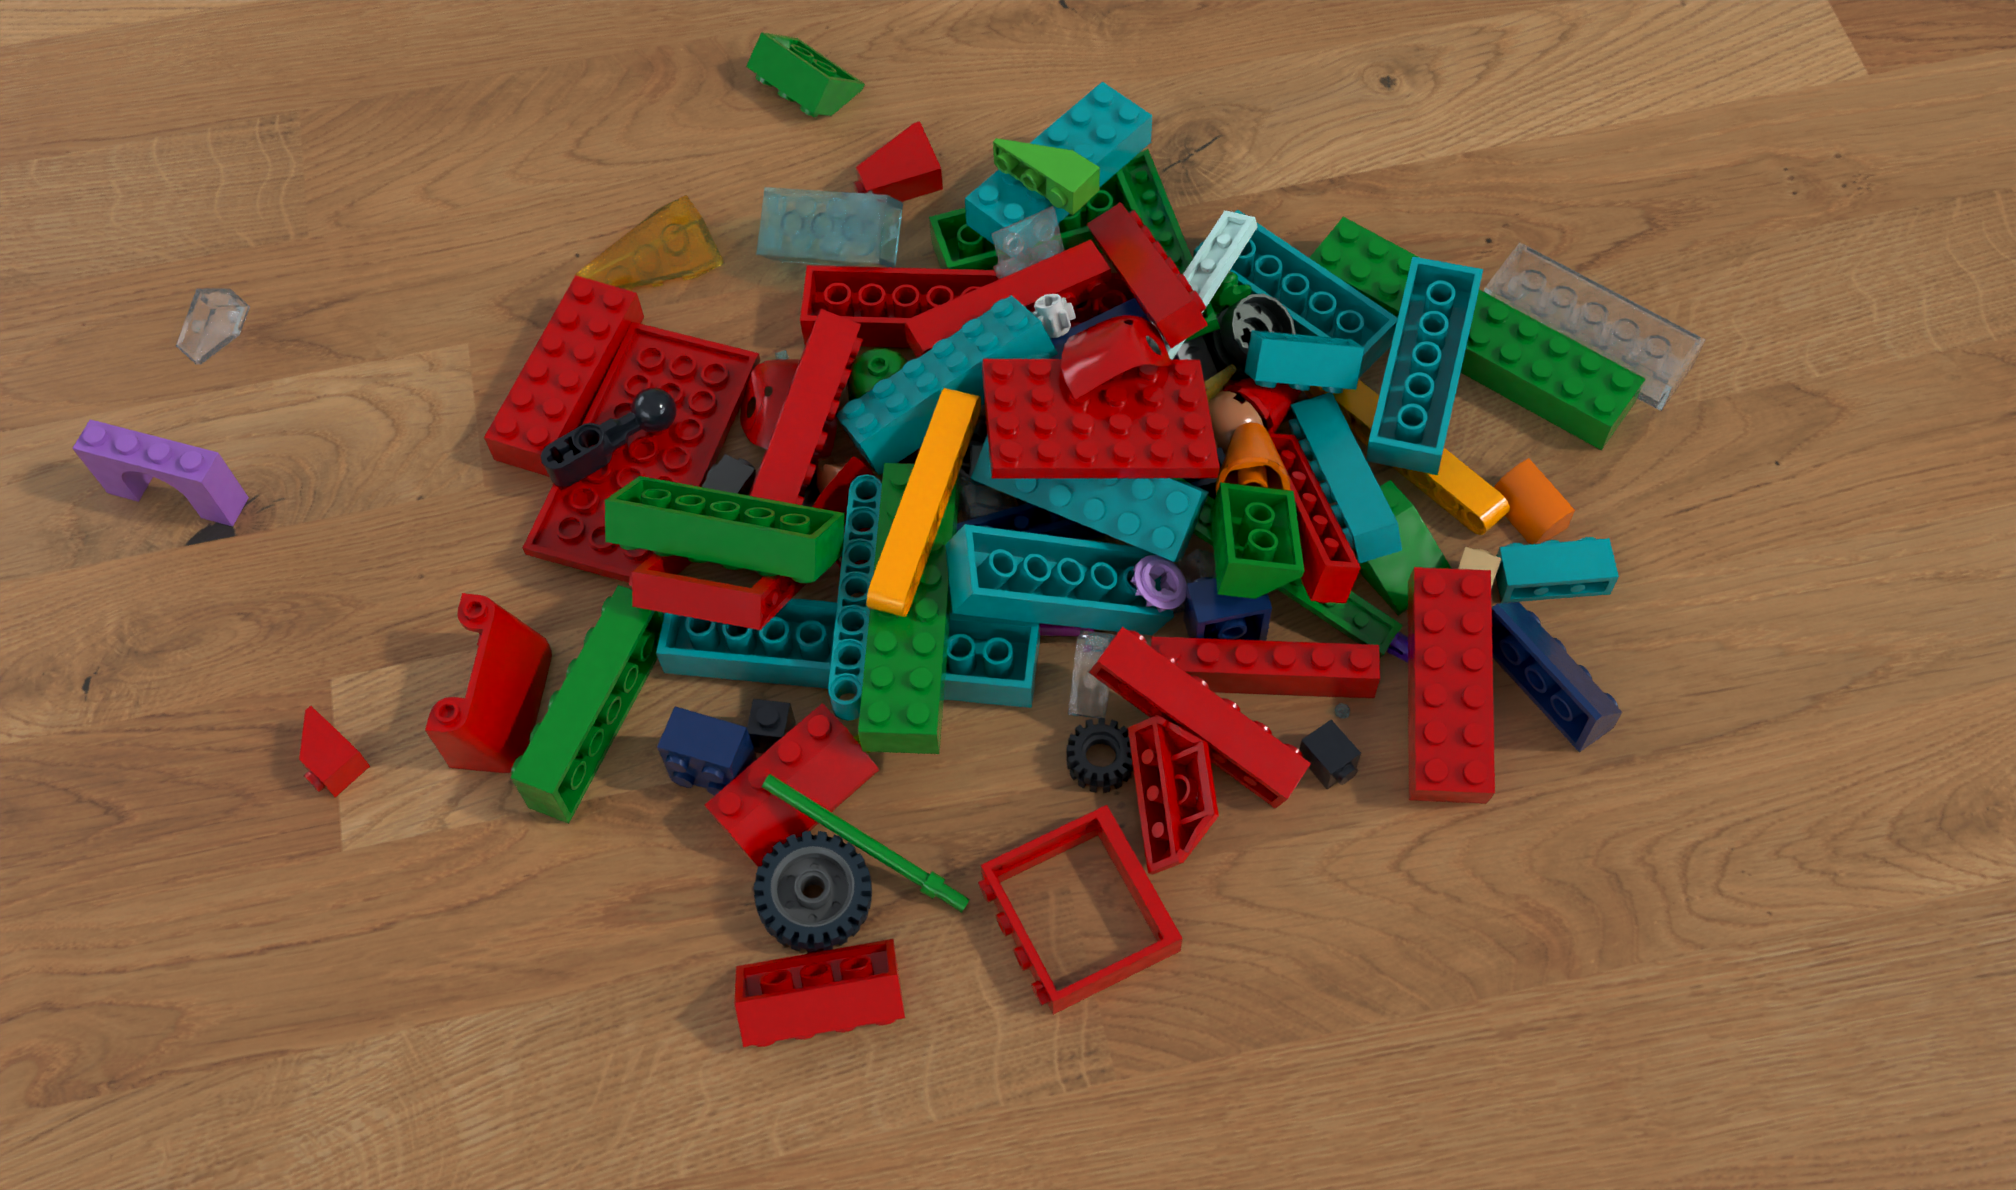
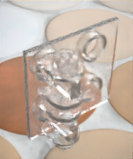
(1027, 242)

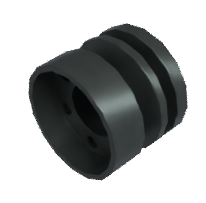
(1232, 340)

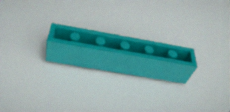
(1345, 477)

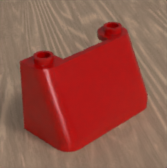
(502, 696)

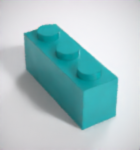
(1303, 361)
(1556, 570)

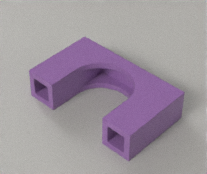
(129, 459)

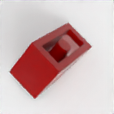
(328, 755)

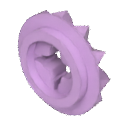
(1172, 581)

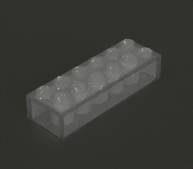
(1599, 320)

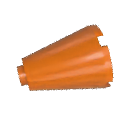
(1253, 460)

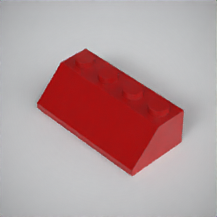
(814, 759)
(818, 993)

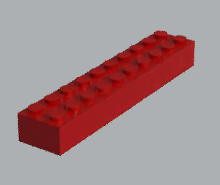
(890, 295)

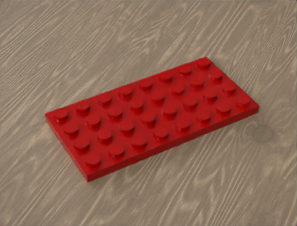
(708, 389)

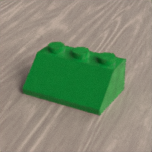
(802, 74)
(1255, 540)

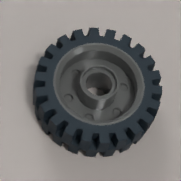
(819, 920)

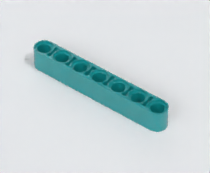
(852, 610)

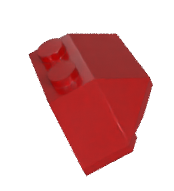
(1172, 790)

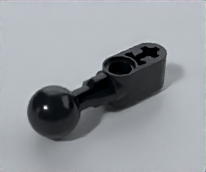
(572, 460)

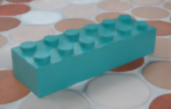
(1099, 127)
(1313, 296)
(1424, 365)
(898, 410)
(1139, 511)
(1048, 580)

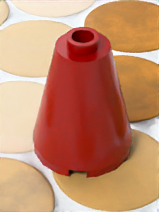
(1269, 403)

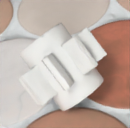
(1054, 314)

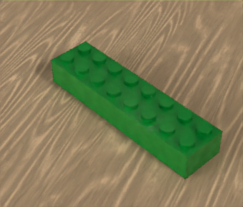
(909, 653)

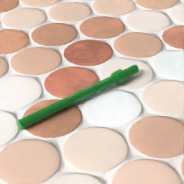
(930, 884)

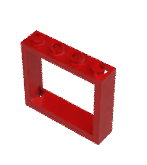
(661, 589)
(1096, 823)

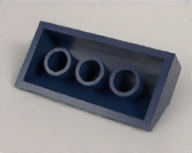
(1551, 676)

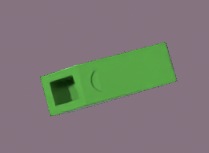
(1053, 172)

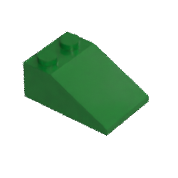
(1391, 572)

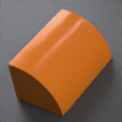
(1534, 503)

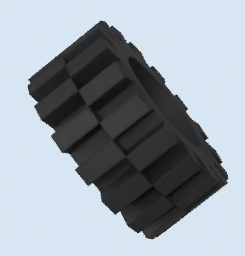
(1093, 775)

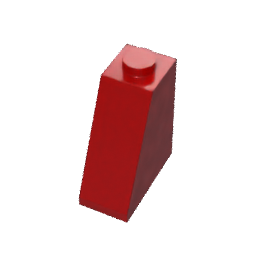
(902, 167)

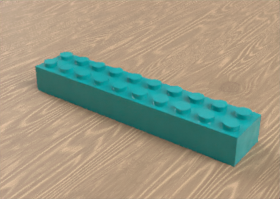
(985, 655)

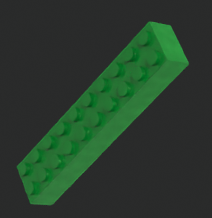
(1504, 346)

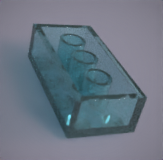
(829, 227)

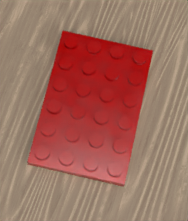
(1129, 427)

